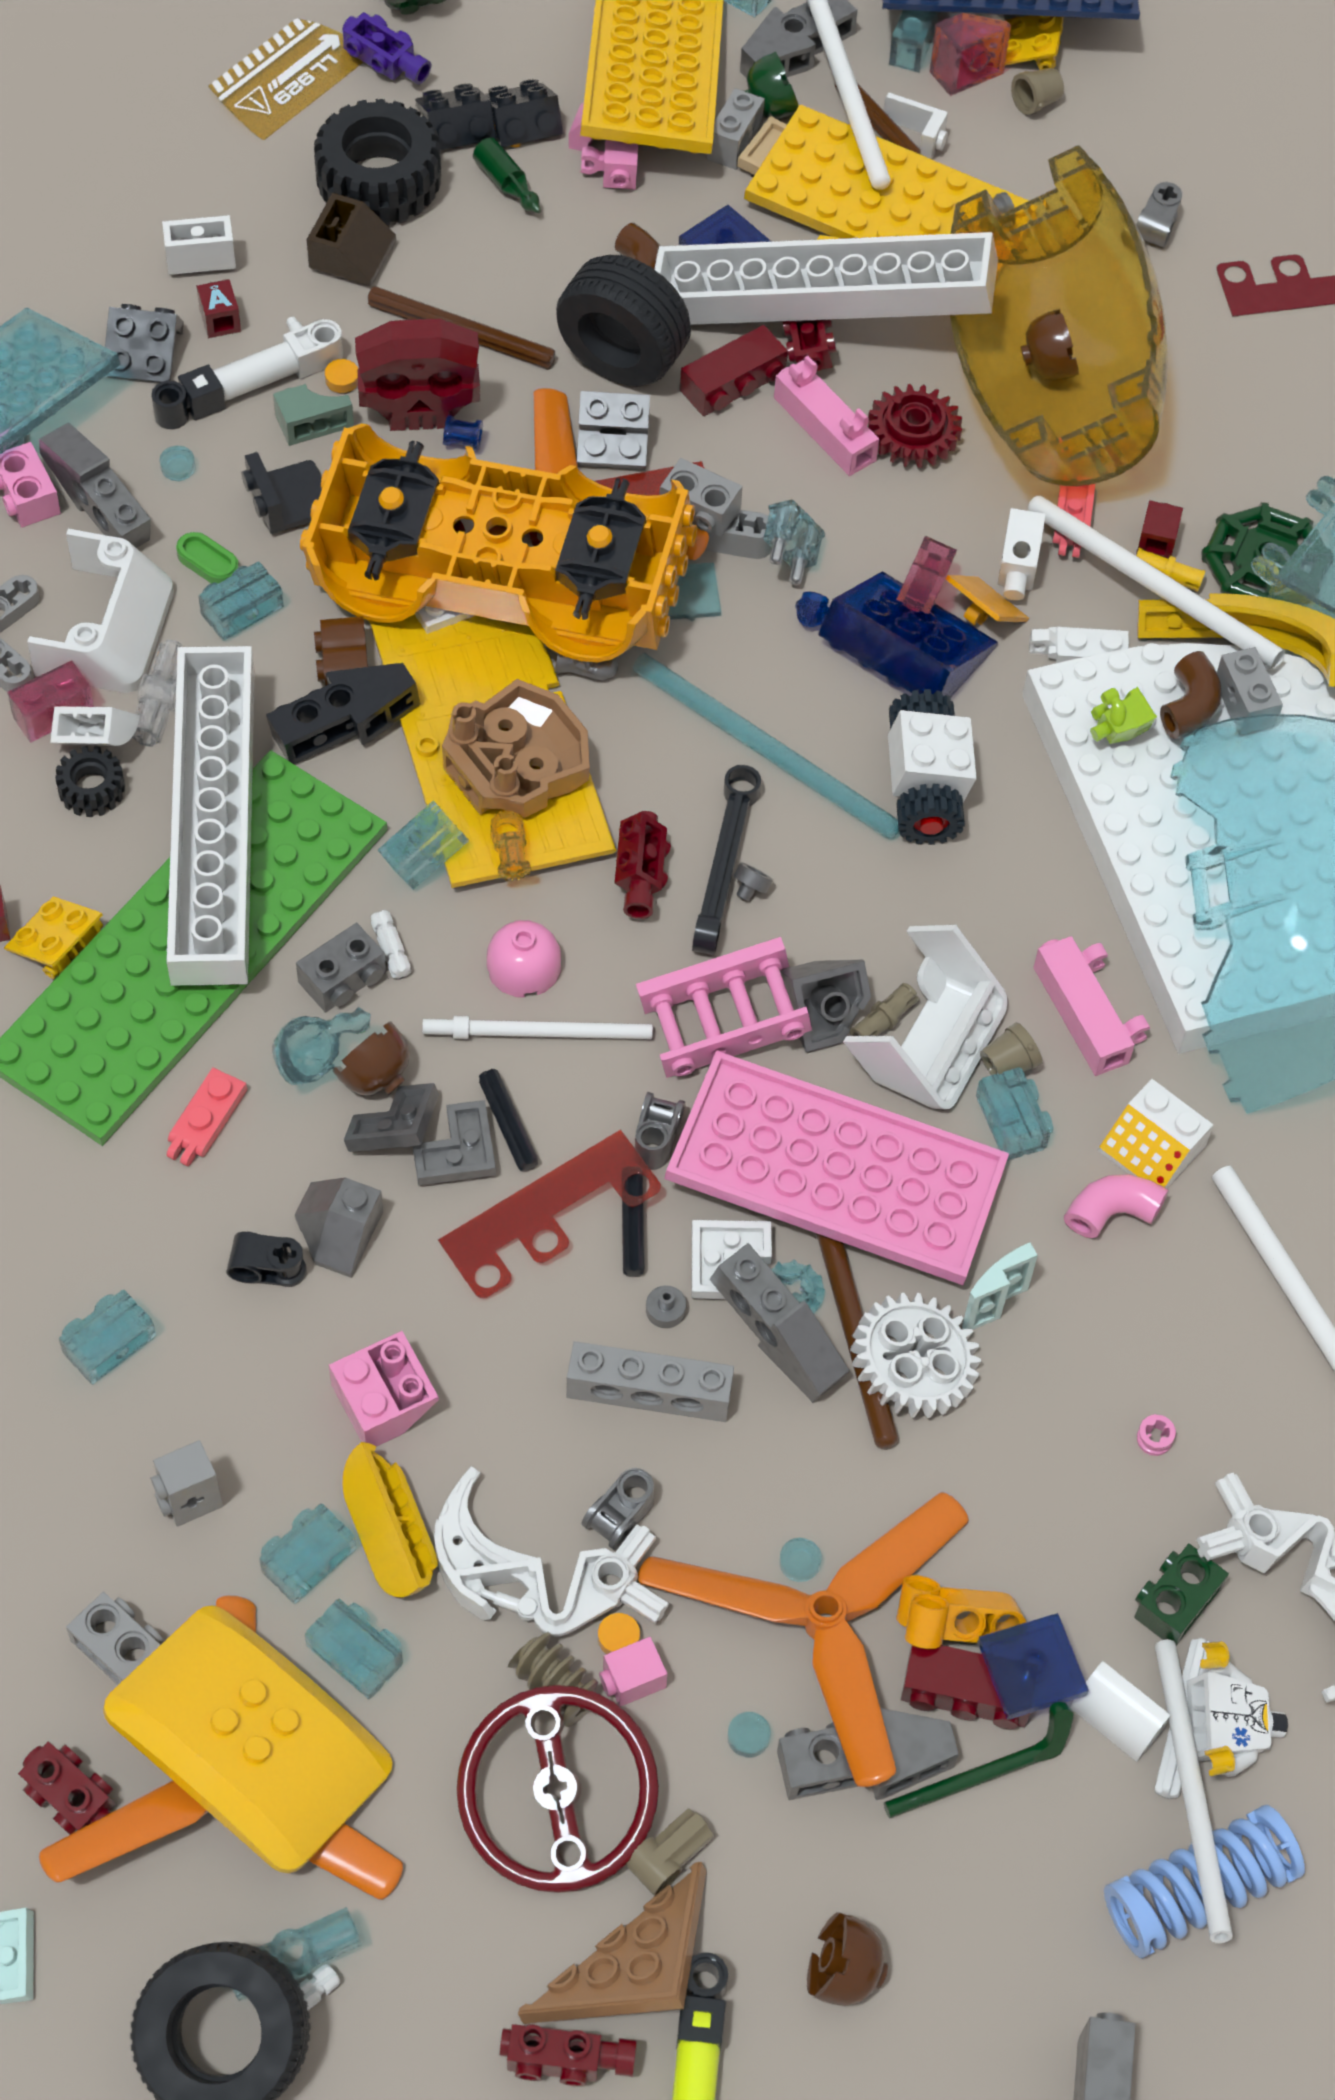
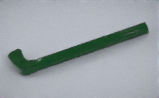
(1049, 1747)

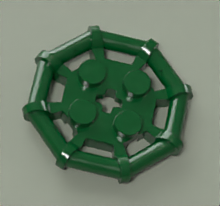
(1272, 526)

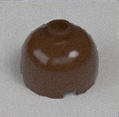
(1050, 347)
(376, 1063)
(848, 1963)

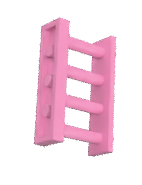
(713, 975)

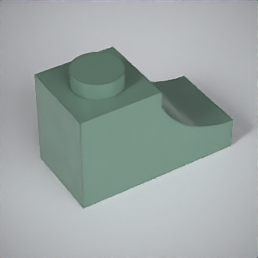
(310, 415)

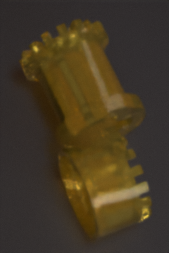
(510, 846)

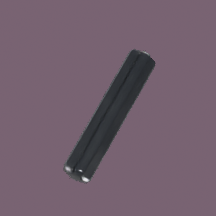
(508, 1120)
(633, 1229)

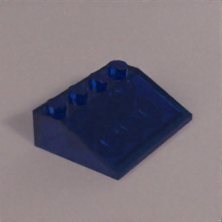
(904, 644)

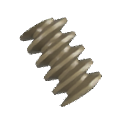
(543, 1668)

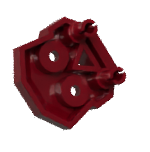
(417, 371)

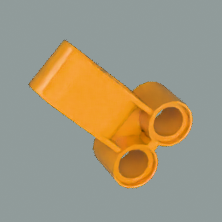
(932, 1610)

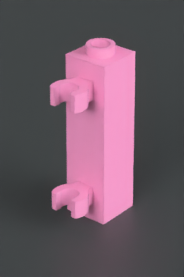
(617, 162)
(826, 417)
(1084, 1005)

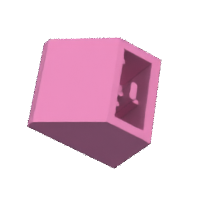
(382, 1389)

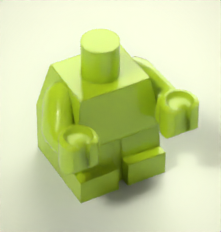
(1124, 719)

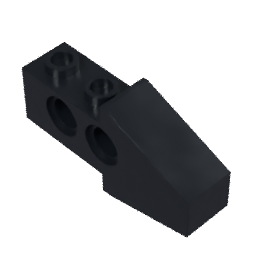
(352, 704)

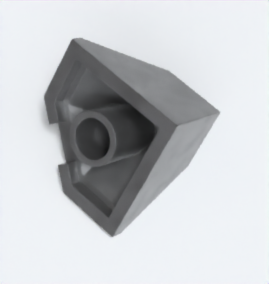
(832, 995)
(338, 1222)

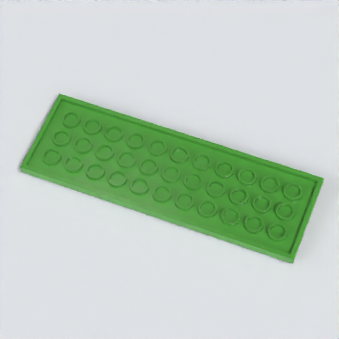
(112, 1017)

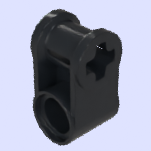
(265, 1258)

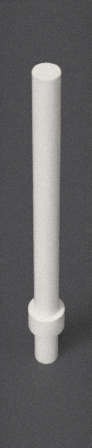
(462, 1027)

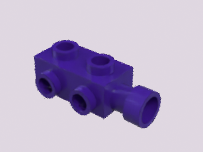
(383, 48)

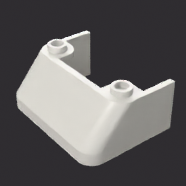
(123, 645)
(950, 1030)

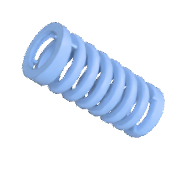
(1248, 1872)

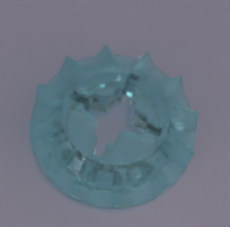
(811, 1283)

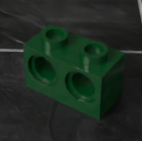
(1186, 1598)

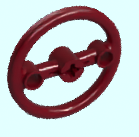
(531, 1704)

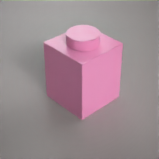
(633, 1672)

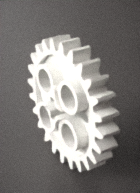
(915, 1355)

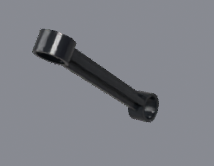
(714, 902)

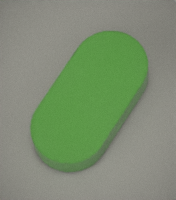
(206, 557)

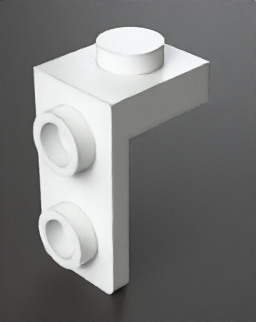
(920, 118)

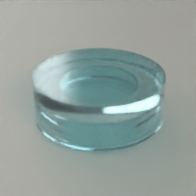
(177, 463)
(800, 1559)
(748, 1734)

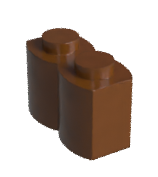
(342, 645)

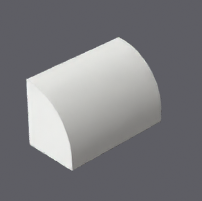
(92, 726)
(1121, 1712)

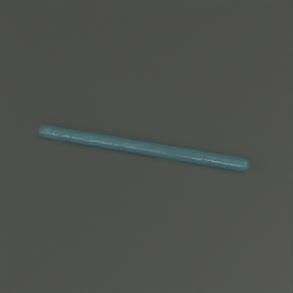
(767, 746)

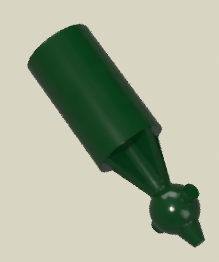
(505, 173)

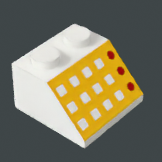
(1156, 1136)

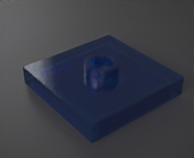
(722, 228)
(1032, 1666)

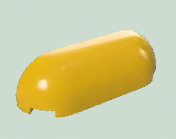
(388, 1522)

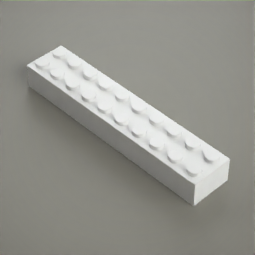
(833, 278)
(211, 817)

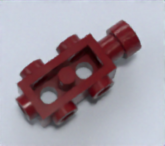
(810, 340)
(641, 862)
(65, 1787)
(555, 2057)

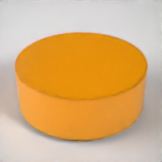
(341, 376)
(617, 1632)

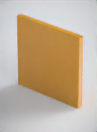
(985, 601)

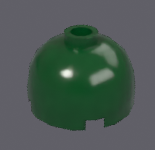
(769, 80)

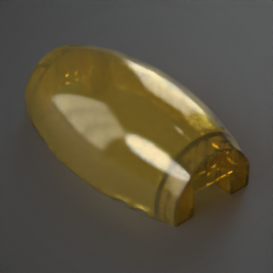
(1089, 260)

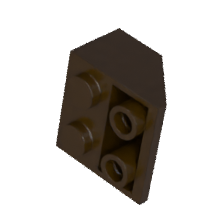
(349, 240)

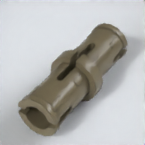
(886, 1013)

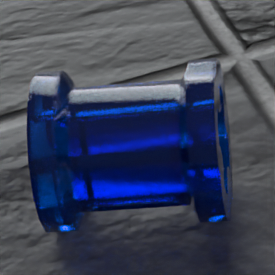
(463, 432)

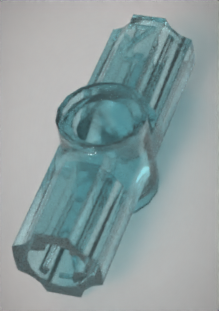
(320, 1943)

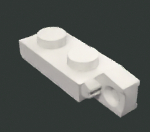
(1074, 643)

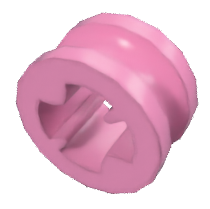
(1165, 1443)

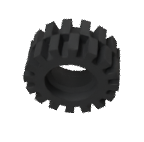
(86, 764)

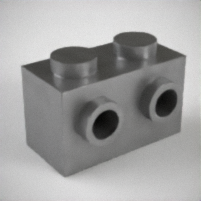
(341, 967)

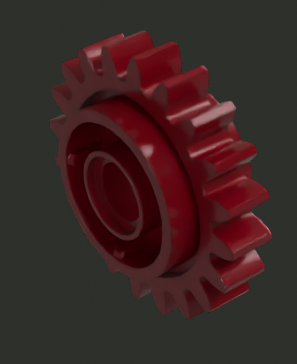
(915, 425)

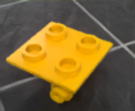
(1034, 39)
(56, 934)

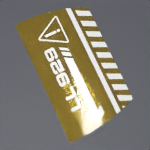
(284, 75)

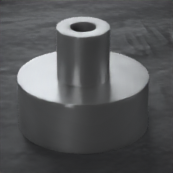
(752, 880)
(665, 1306)

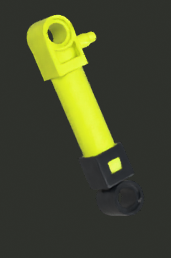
(700, 2032)

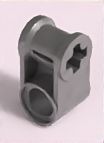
(1160, 213)
(657, 1125)
(615, 1512)

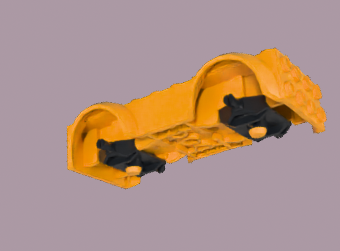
(587, 591)

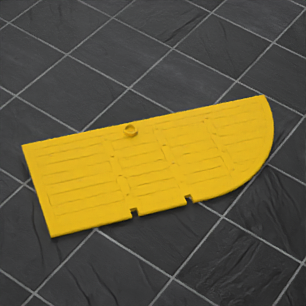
(470, 665)

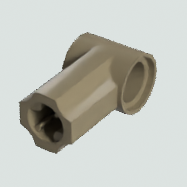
(661, 1859)

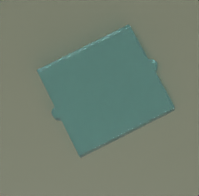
(697, 593)

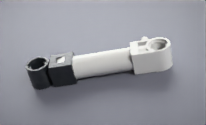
(206, 390)

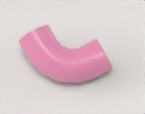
(1112, 1196)

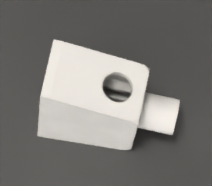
(1020, 552)

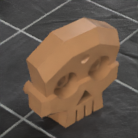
(497, 764)

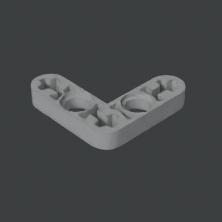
(21, 605)

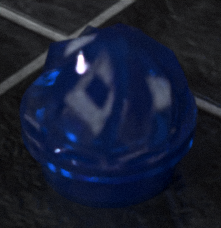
(812, 609)

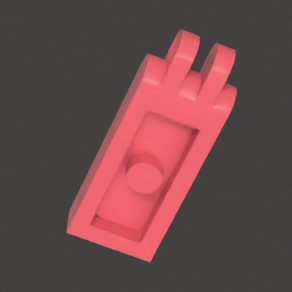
(1078, 503)
(205, 1116)

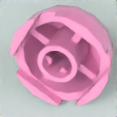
(523, 958)

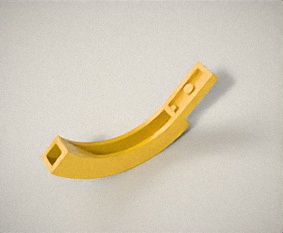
(1281, 622)

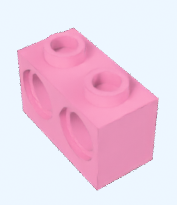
(27, 486)

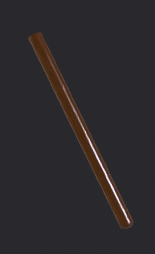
(850, 1314)

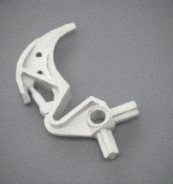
(1274, 1537)
(587, 1594)

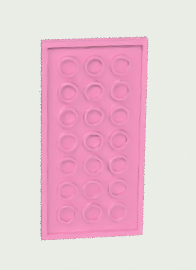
(838, 1167)

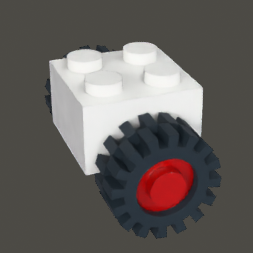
(930, 765)

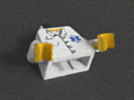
(1230, 1714)

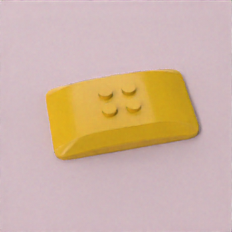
(249, 1737)

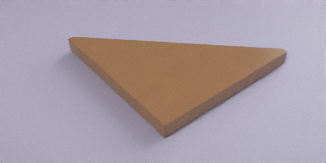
(635, 1965)

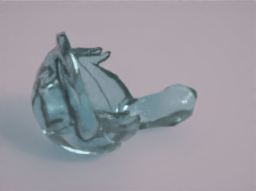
(311, 1044)

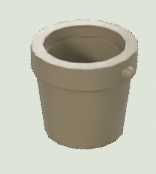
(1036, 89)
(1011, 1050)

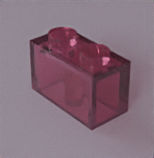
(926, 575)
(34, 701)

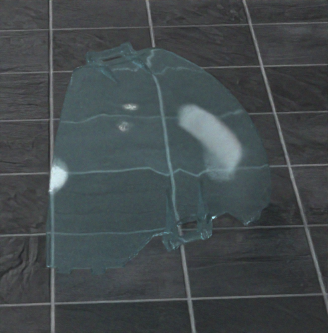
(1274, 831)

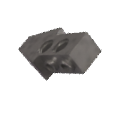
(795, 36)
(93, 485)
(784, 1326)
(918, 1746)

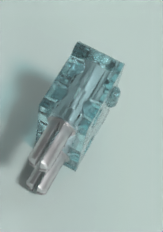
(793, 537)

